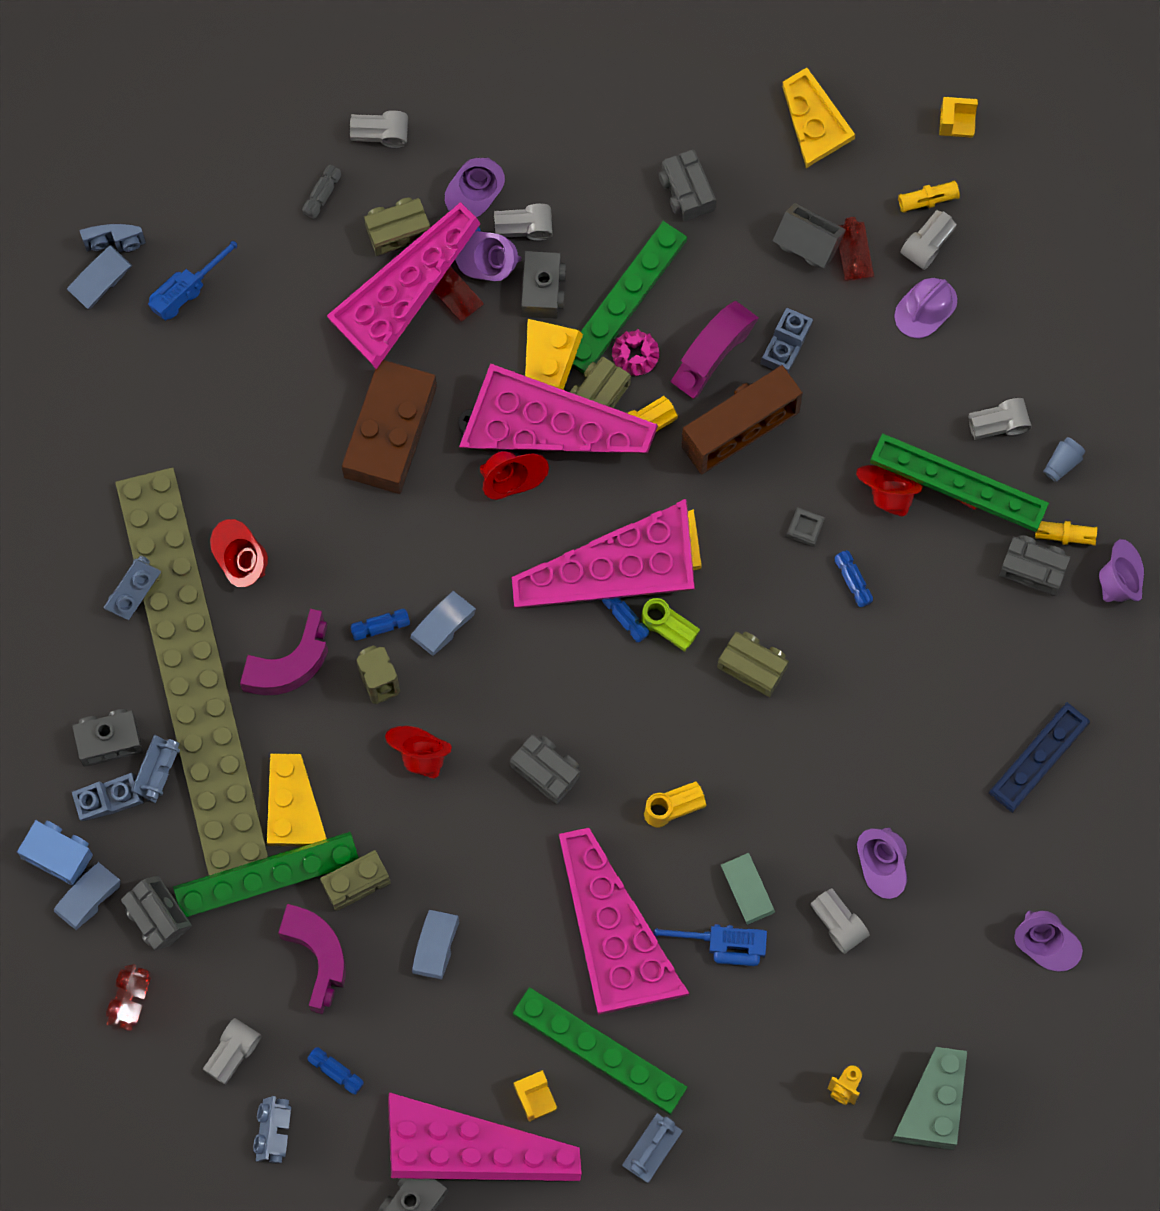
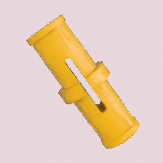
(928, 196)
(1067, 533)

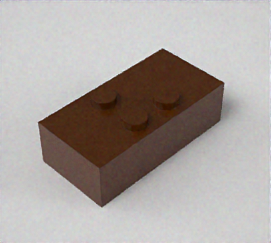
(741, 419)
(389, 426)

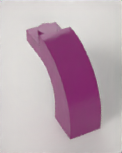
(711, 346)
(290, 672)
(314, 933)

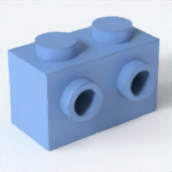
(55, 852)

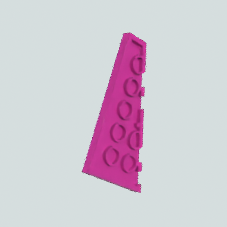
(392, 297)
(532, 415)
(628, 562)
(618, 945)
(453, 1145)

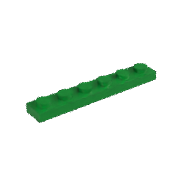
(628, 294)
(959, 482)
(265, 874)
(600, 1051)

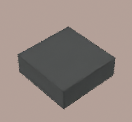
(805, 527)

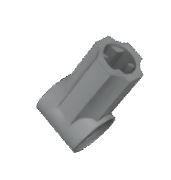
(387, 128)
(532, 222)
(924, 246)
(1008, 418)
(844, 928)
(236, 1044)

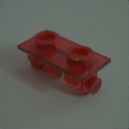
(855, 251)
(457, 295)
(129, 985)

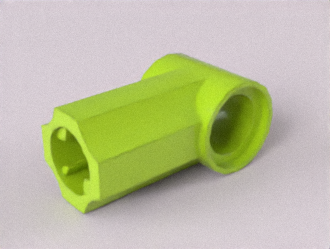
(671, 626)

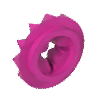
(636, 365)

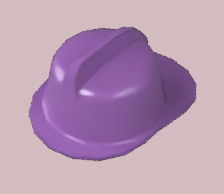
(475, 185)
(488, 257)
(925, 307)
(1123, 574)
(882, 861)
(1048, 941)

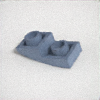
(125, 236)
(99, 277)
(787, 340)
(442, 622)
(106, 798)
(85, 895)
(434, 944)

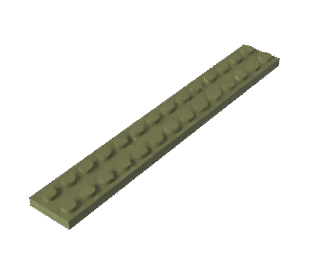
(192, 673)

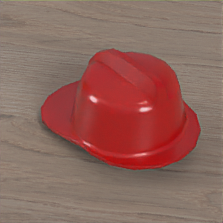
(512, 474)
(889, 489)
(238, 553)
(419, 749)

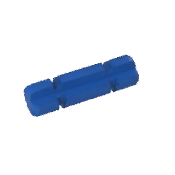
(853, 578)
(627, 618)
(380, 624)
(335, 1070)

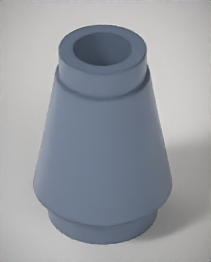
(1064, 459)

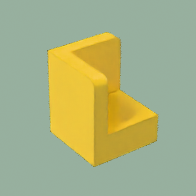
(958, 117)
(535, 1096)

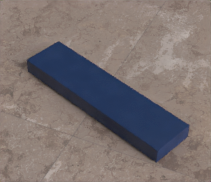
(1039, 757)

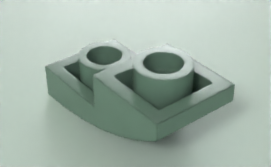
(748, 888)

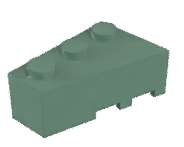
(936, 1104)

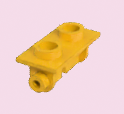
(845, 1088)

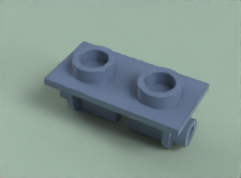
(132, 588)
(155, 768)
(271, 1117)
(652, 1147)

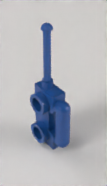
(181, 288)
(728, 938)

